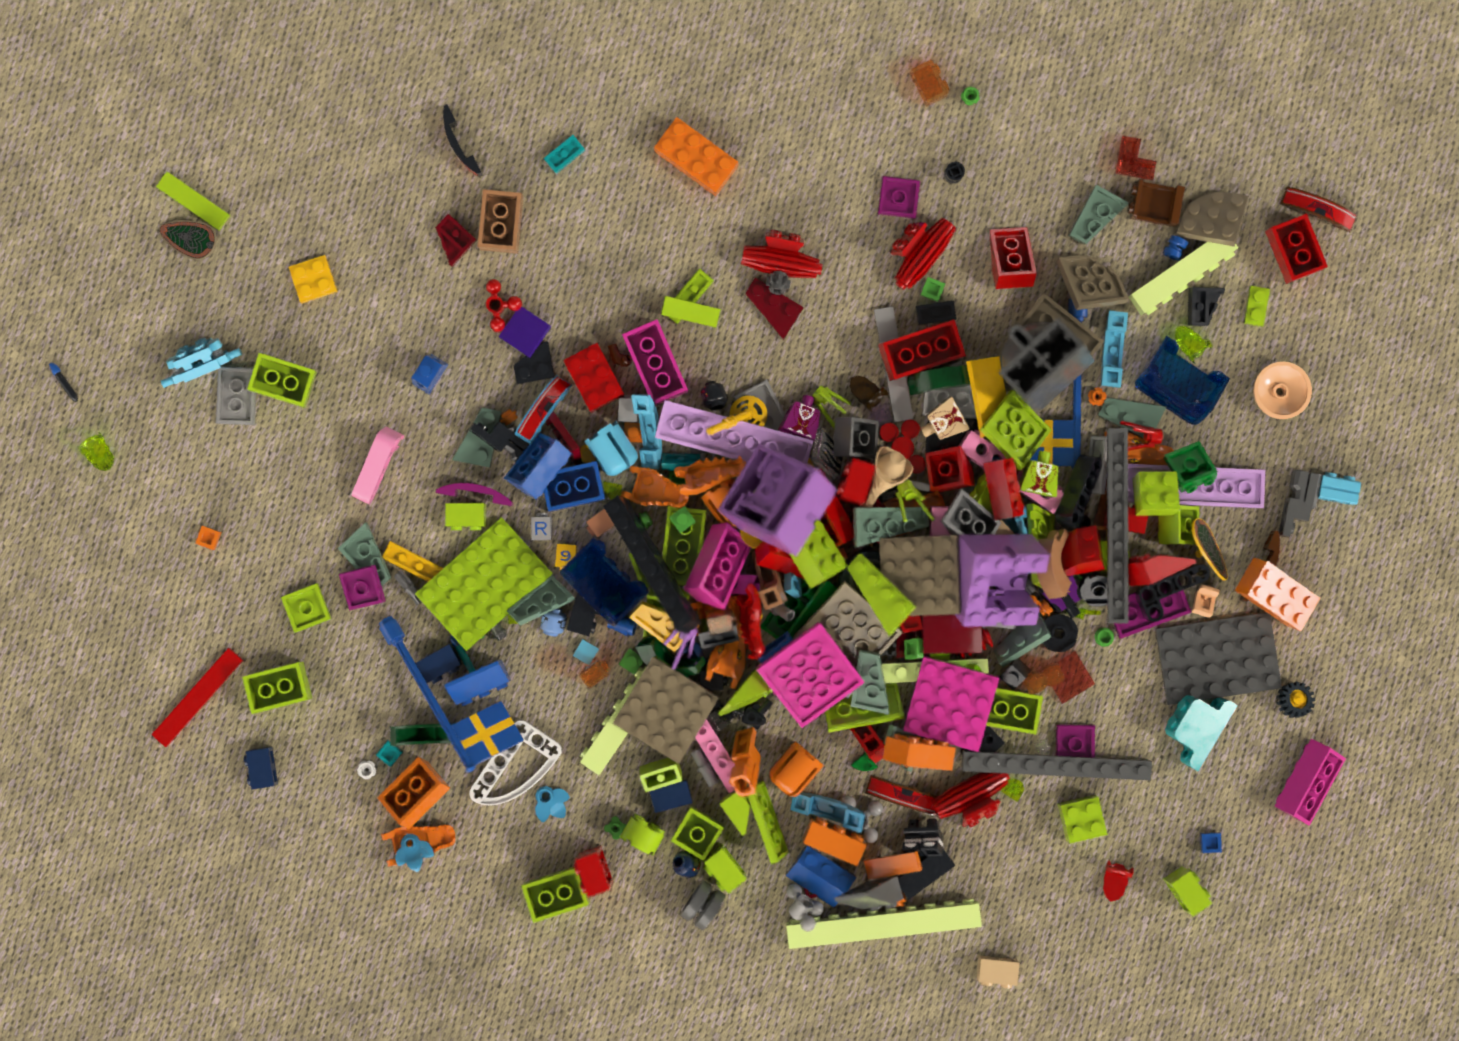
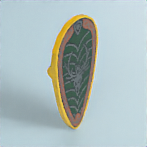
(1208, 547)

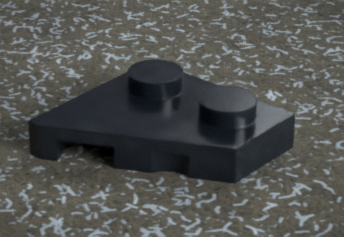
(1202, 304)
(536, 367)

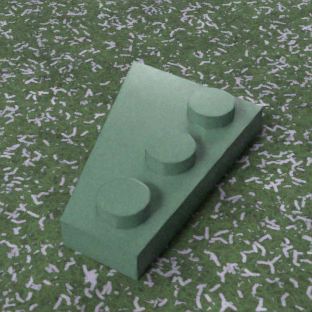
(1096, 214)
(1134, 412)
(363, 551)
(541, 600)
(1021, 641)

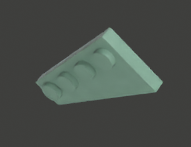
(882, 523)

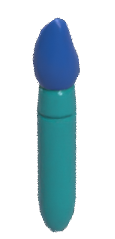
(463, 655)

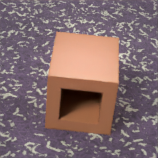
(599, 524)

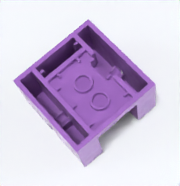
(784, 502)
(1000, 563)

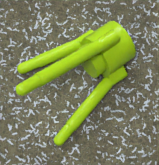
(824, 395)
(908, 491)

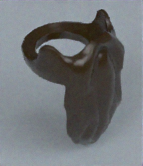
(867, 391)

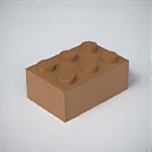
(500, 221)

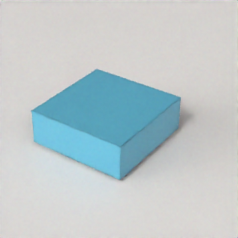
(585, 652)

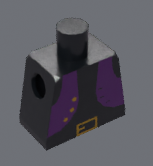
(1065, 603)

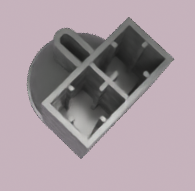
(1042, 361)

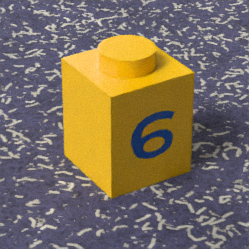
(564, 554)

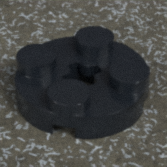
(1087, 588)
(1069, 633)

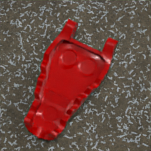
(750, 621)

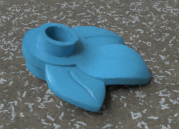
(553, 805)
(413, 855)

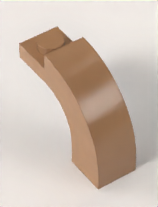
(1054, 580)

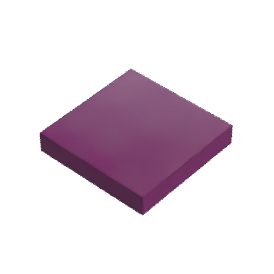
(899, 197)
(362, 587)
(1075, 740)

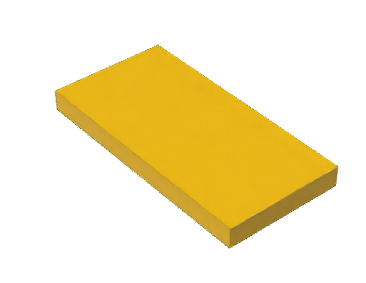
(986, 387)

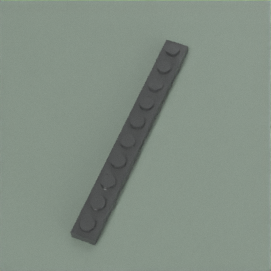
(1117, 525)
(1056, 765)

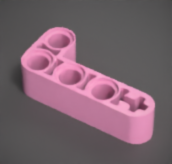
(376, 463)

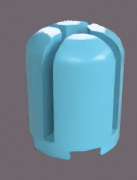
(612, 449)

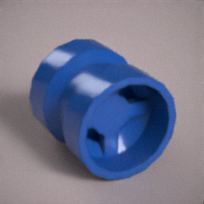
(1175, 248)

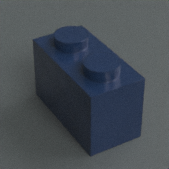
(438, 664)
(261, 768)
(671, 796)

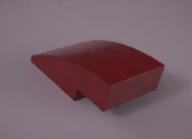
(948, 636)

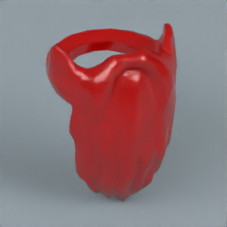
(1116, 880)

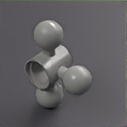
(874, 808)
(803, 905)

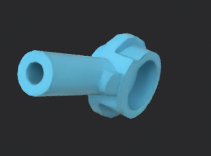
(1020, 522)

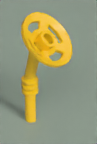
(745, 415)

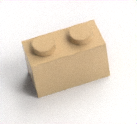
(997, 971)

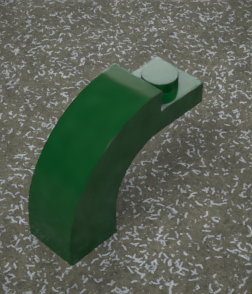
(938, 379)
(651, 646)

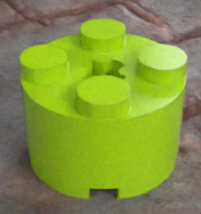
(642, 835)

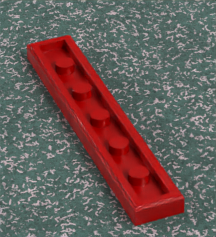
(197, 697)

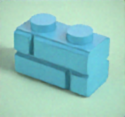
(1338, 489)

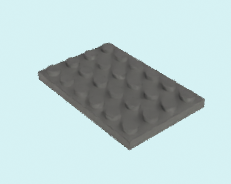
(1218, 658)

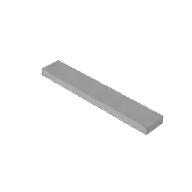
(897, 388)

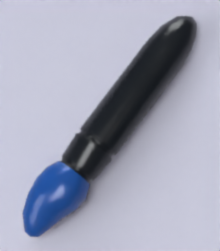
(63, 382)

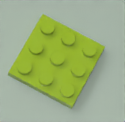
(1015, 429)

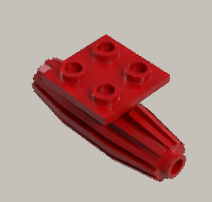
(920, 250)
(781, 255)
(971, 798)

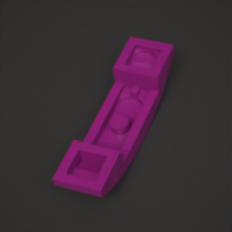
(452, 490)

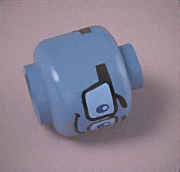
(553, 622)

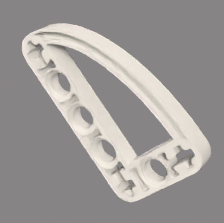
(508, 755)

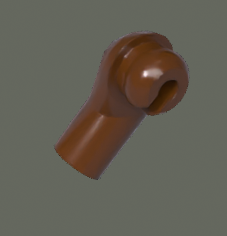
(619, 358)

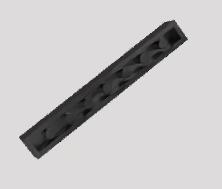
(652, 565)

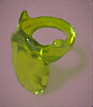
(1191, 342)
(97, 452)

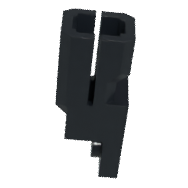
(499, 438)

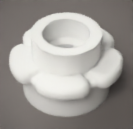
(366, 774)

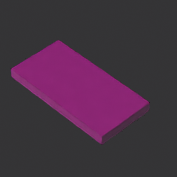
(1173, 607)

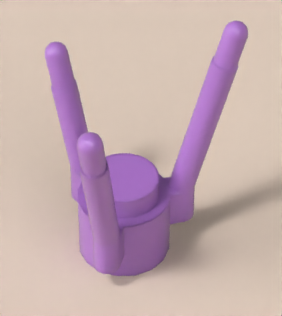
(685, 637)

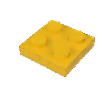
(313, 279)

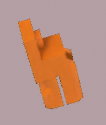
(746, 762)

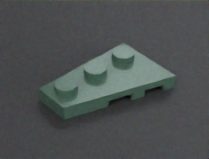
(472, 448)
(872, 693)

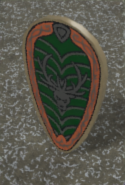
(189, 238)

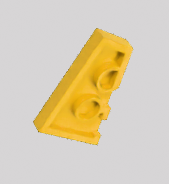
(656, 623)

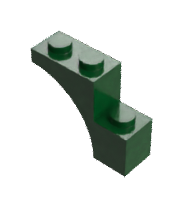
(418, 734)

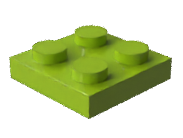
(306, 608)

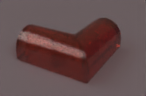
(1129, 163)

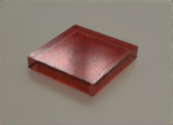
(1076, 678)

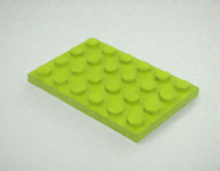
(483, 583)

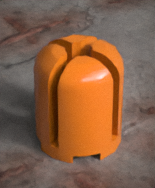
(714, 499)
(794, 770)

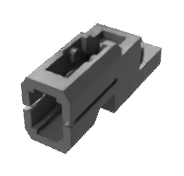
(1303, 500)

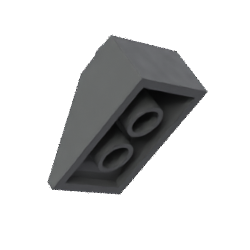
(968, 517)
(873, 894)

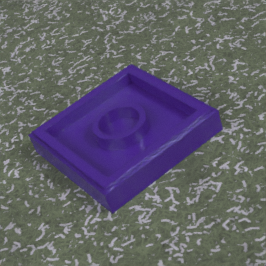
(525, 331)

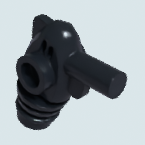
(753, 715)

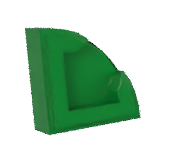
(864, 763)

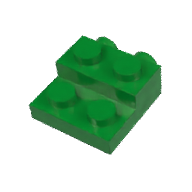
(1192, 467)

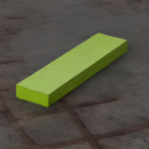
(193, 201)

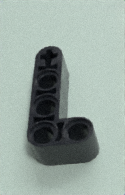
(1078, 492)
(1173, 587)

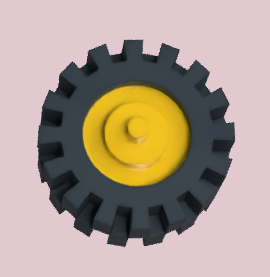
(1295, 700)

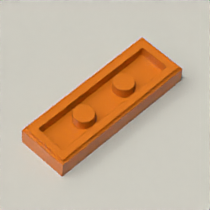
(892, 865)

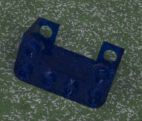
(603, 583)

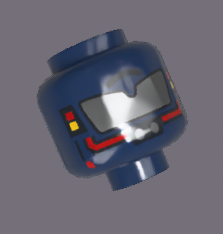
(686, 864)

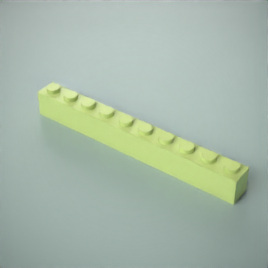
(886, 924)

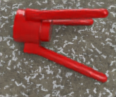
(1151, 435)

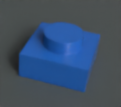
(1211, 842)

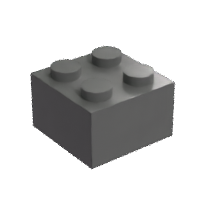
(855, 438)

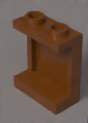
(1156, 203)

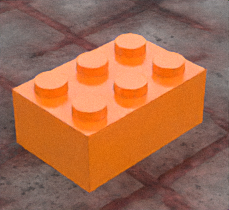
(918, 752)
(413, 792)
(834, 840)

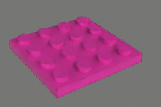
(810, 675)
(951, 703)

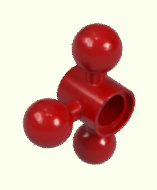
(513, 303)

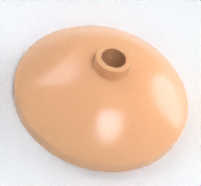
(1294, 385)

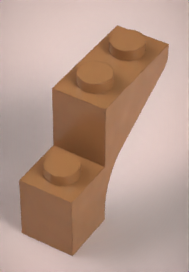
(771, 590)

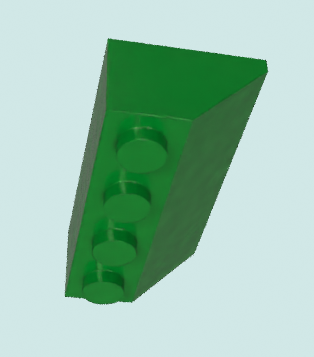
(803, 606)

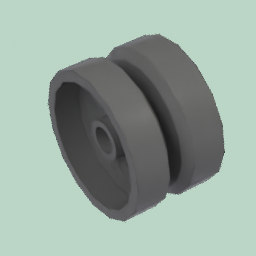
(704, 906)

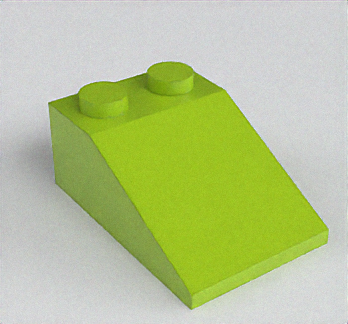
(749, 692)

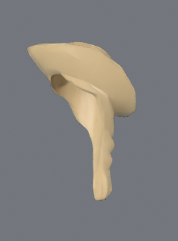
(890, 470)

